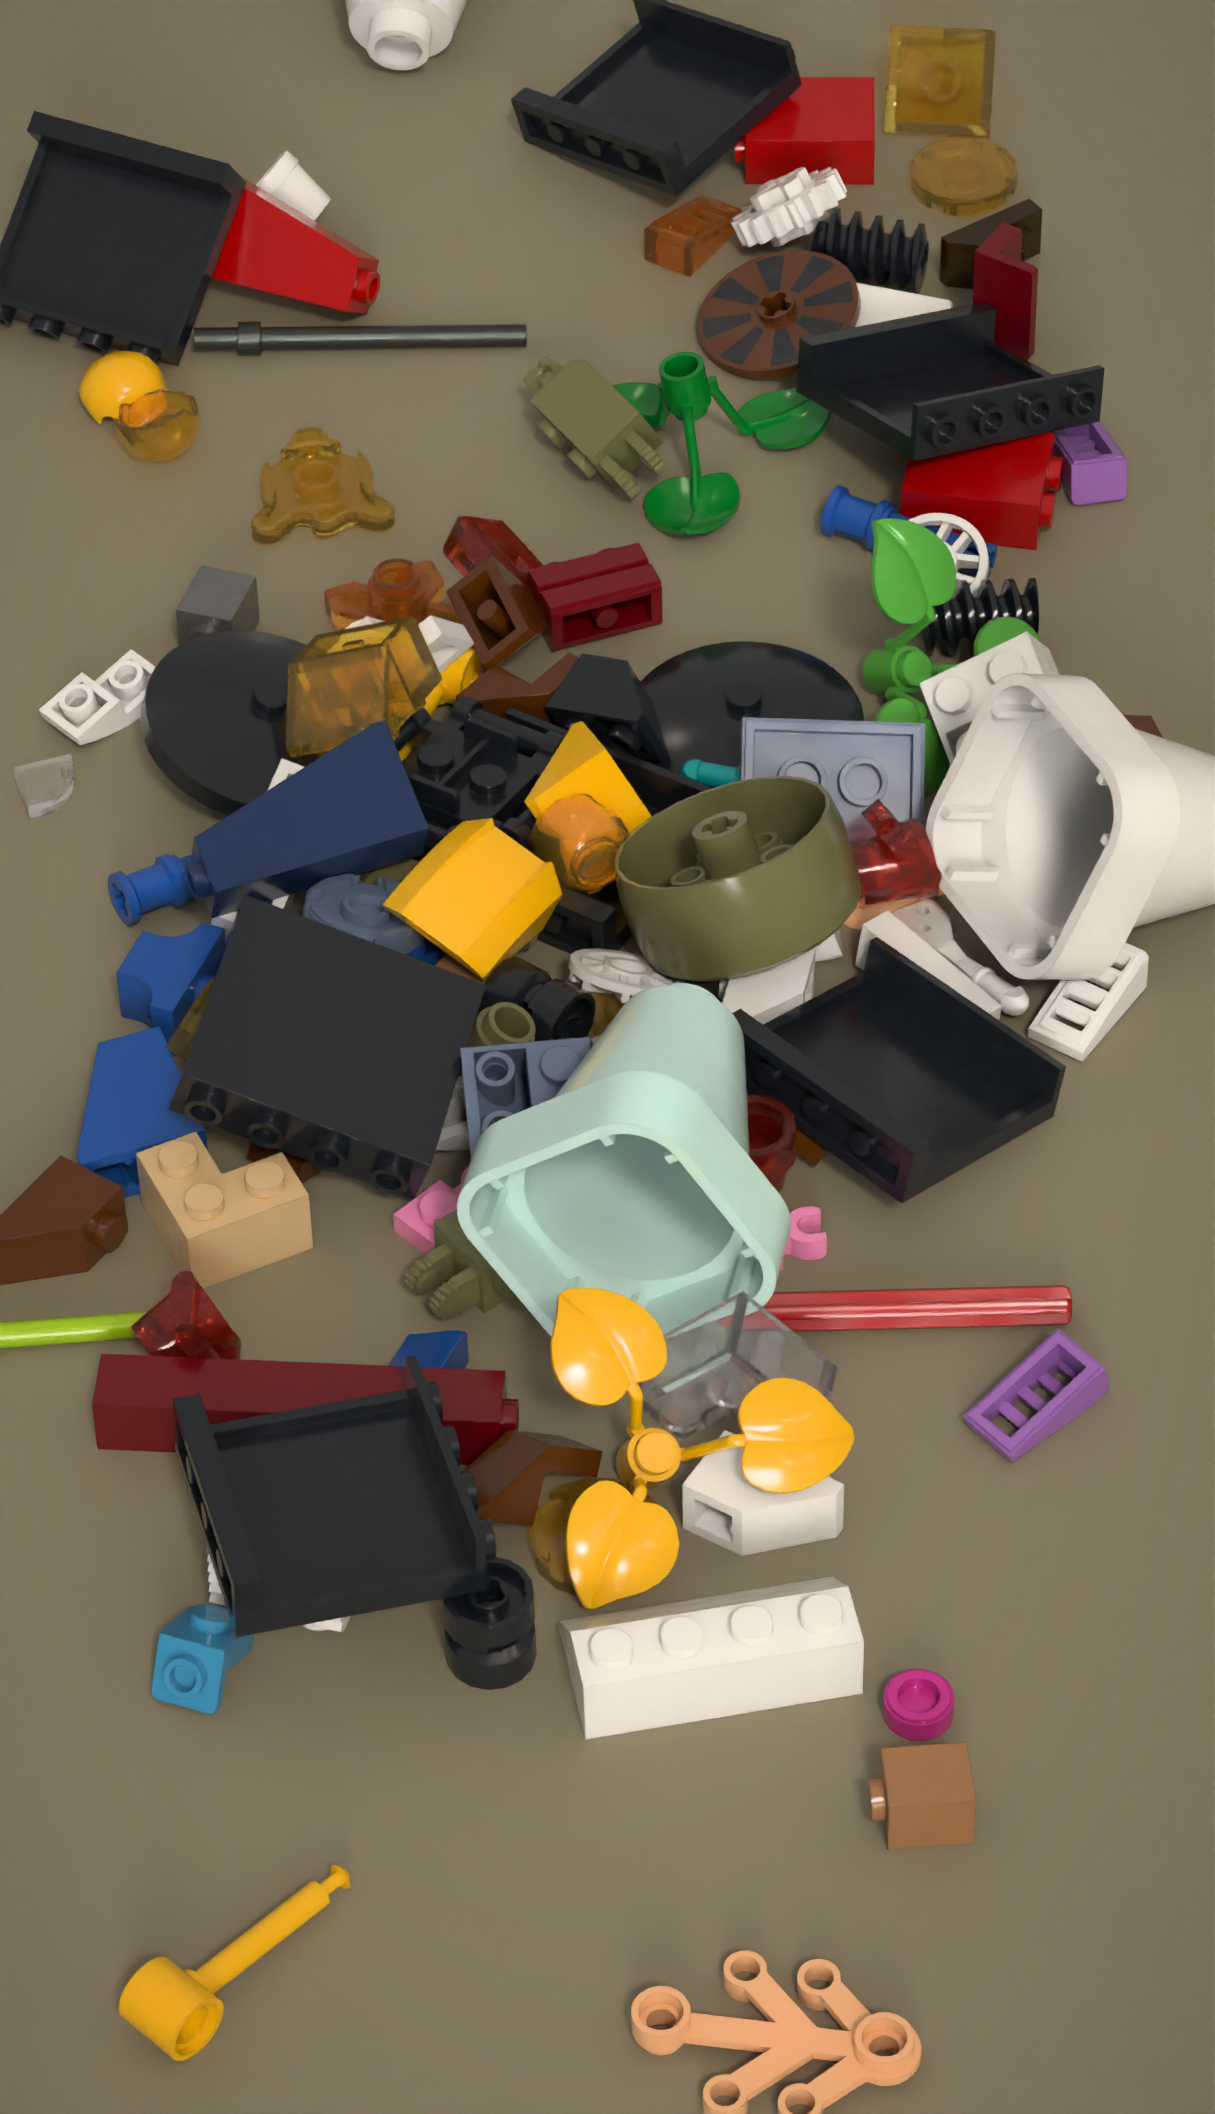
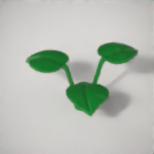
(707, 502)

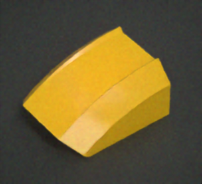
(477, 896)

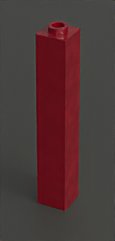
(137, 1394)

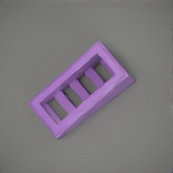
(1092, 464)
(1049, 1358)

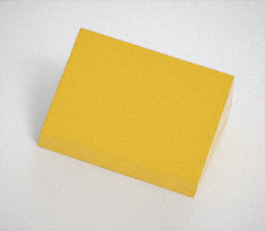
(586, 767)

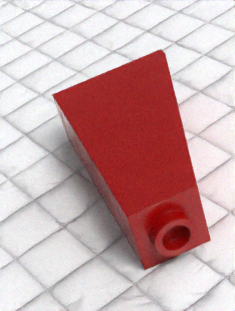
(295, 256)

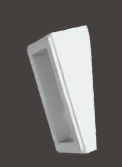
(1125, 982)

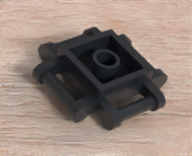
(474, 769)

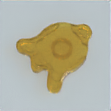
(318, 490)

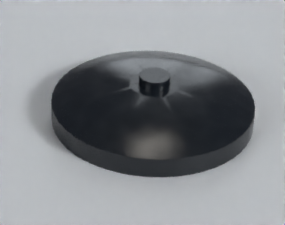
(711, 688)
(221, 715)

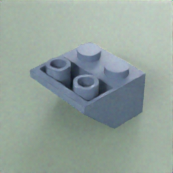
(514, 1078)

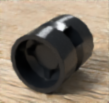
(555, 1005)
(493, 1630)

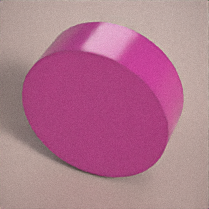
(918, 1704)

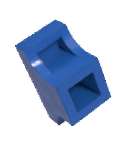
(167, 975)

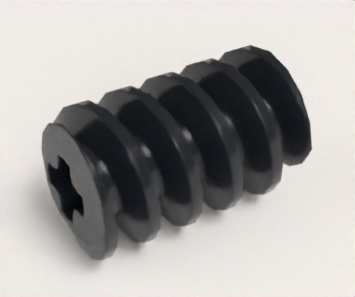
(874, 249)
(967, 614)

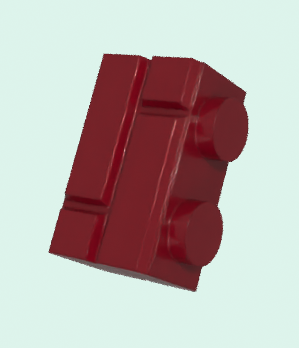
(597, 596)

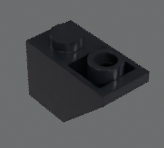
(611, 704)

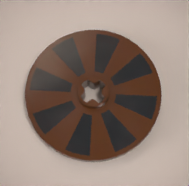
(765, 305)

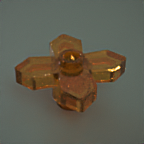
(392, 593)

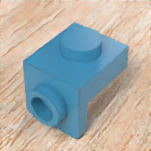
(195, 1657)

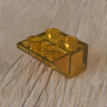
(356, 680)

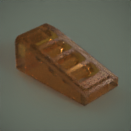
(689, 234)

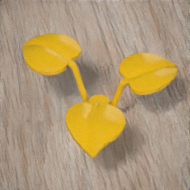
(615, 1538)

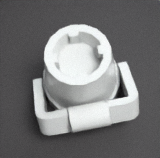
(294, 186)

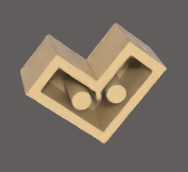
(226, 1220)

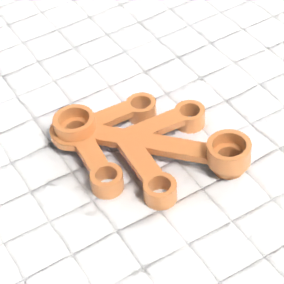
(785, 2040)

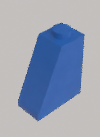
(130, 1106)

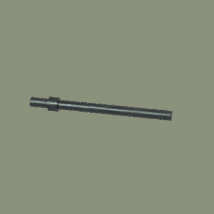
(252, 338)

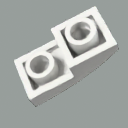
(98, 708)

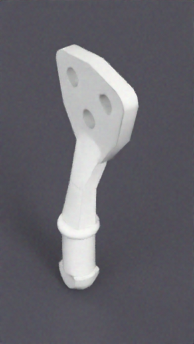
(935, 928)

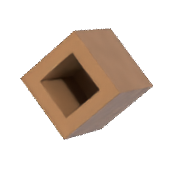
(924, 1795)

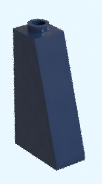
(324, 821)

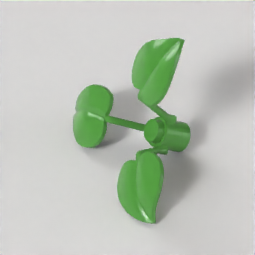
(908, 577)

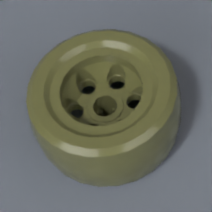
(738, 878)

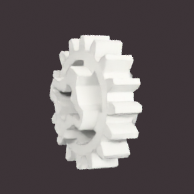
(789, 207)

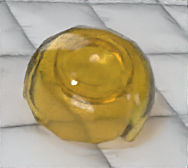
(158, 425)
(579, 841)

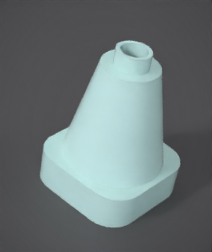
(634, 1172)

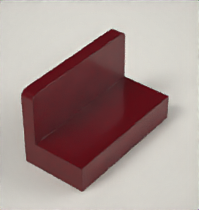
(1009, 288)

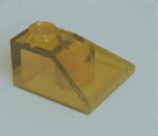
(940, 81)

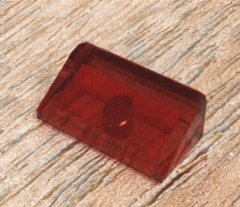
(478, 538)

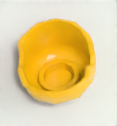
(118, 380)

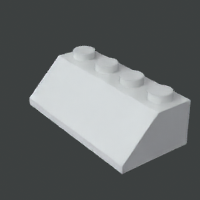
(714, 1656)

